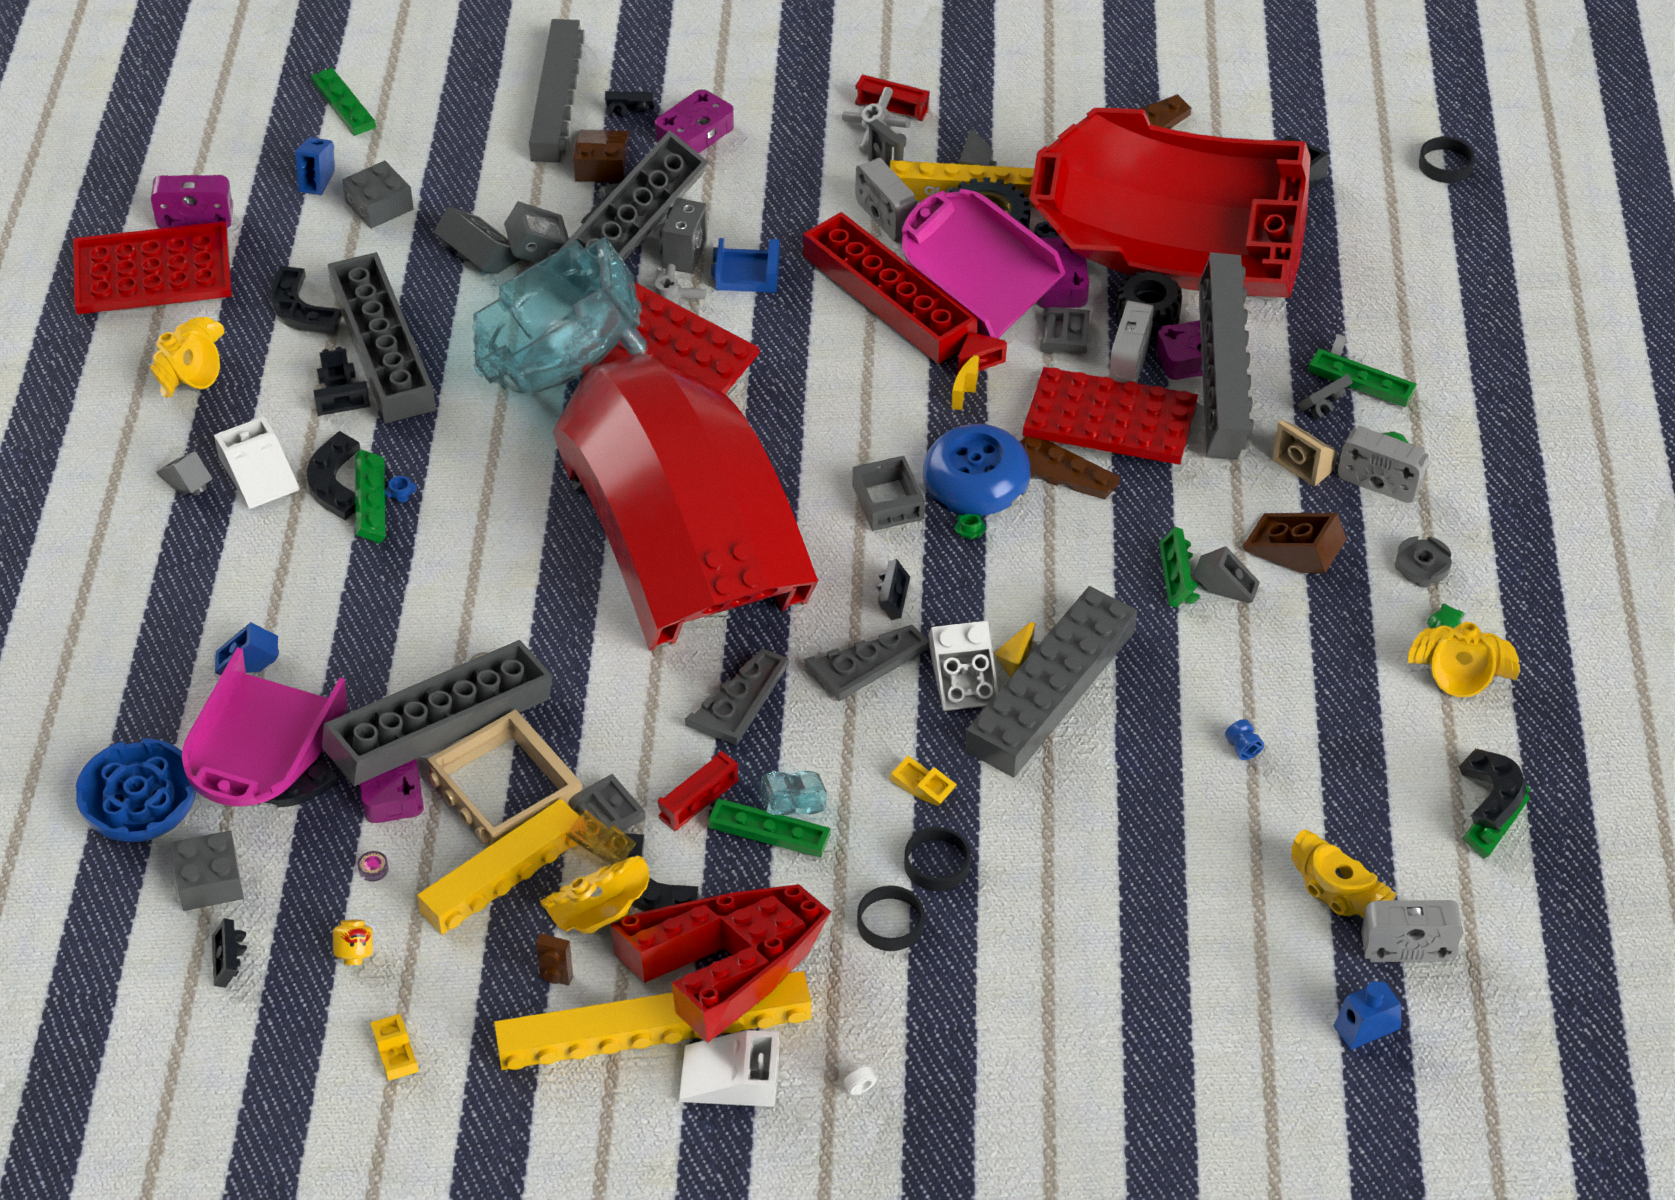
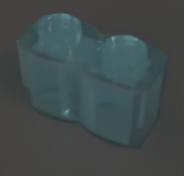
(793, 793)

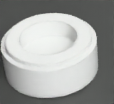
(860, 1080)

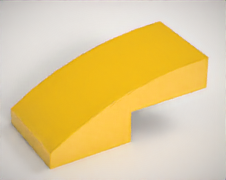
(965, 382)
(924, 784)
(394, 1047)

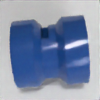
(1243, 738)

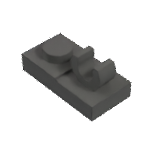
(1319, 399)

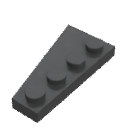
(858, 666)
(739, 700)

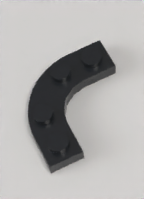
(297, 312)
(322, 475)
(310, 784)
(1507, 786)
(659, 894)

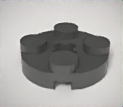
(1423, 572)

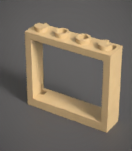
(483, 741)

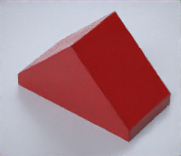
(989, 349)

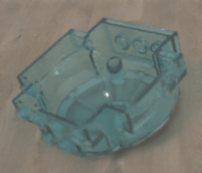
(558, 319)

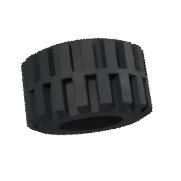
(1155, 291)

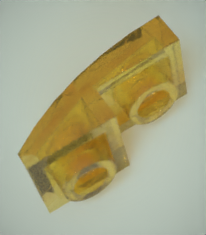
(600, 840)

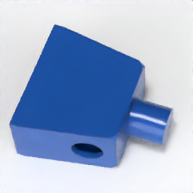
(316, 158)
(1368, 1015)

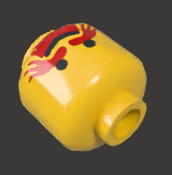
(352, 941)

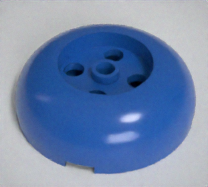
(975, 450)
(147, 778)

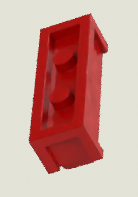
(904, 99)
(698, 791)

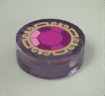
(373, 866)

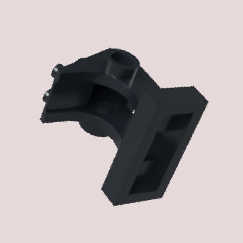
(339, 390)

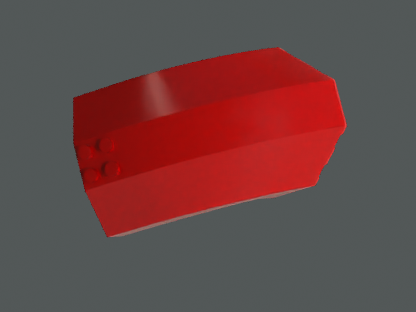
(1170, 197)

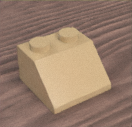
(1303, 453)

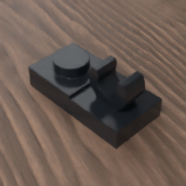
(635, 100)
(893, 589)
(225, 952)

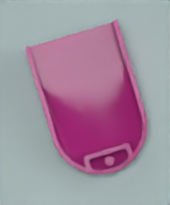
(980, 257)
(256, 736)

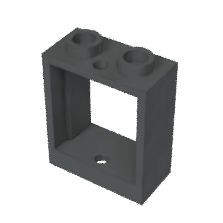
(894, 511)

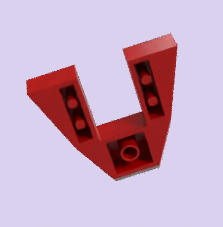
(761, 929)

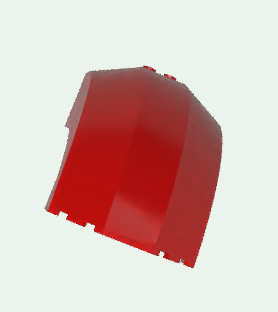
(681, 495)

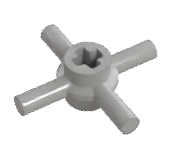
(873, 112)
(668, 287)

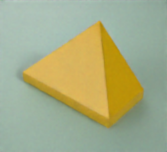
(1016, 649)

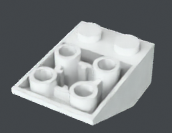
(255, 462)
(963, 665)
(732, 1069)

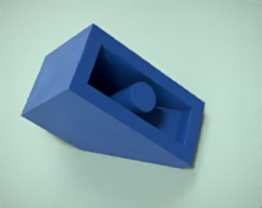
(258, 647)

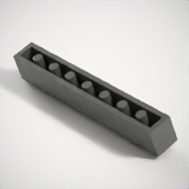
(556, 91)

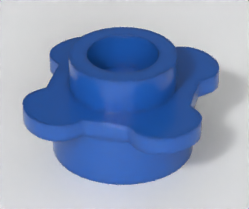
(400, 488)

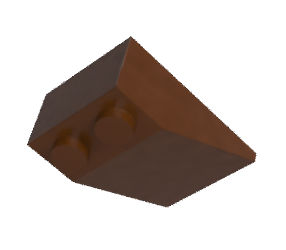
(601, 155)
(1298, 540)

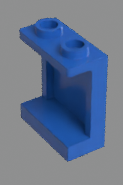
(746, 268)

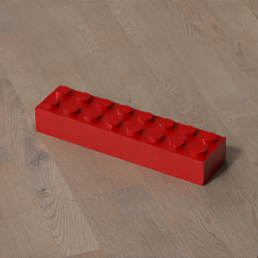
(889, 287)

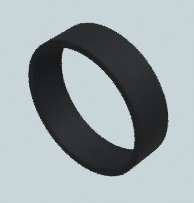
(1442, 175)
(940, 834)
(885, 943)

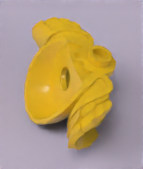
(188, 356)
(1464, 658)
(1317, 864)
(620, 885)

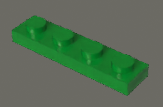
(343, 101)
(1363, 377)
(370, 496)
(769, 828)

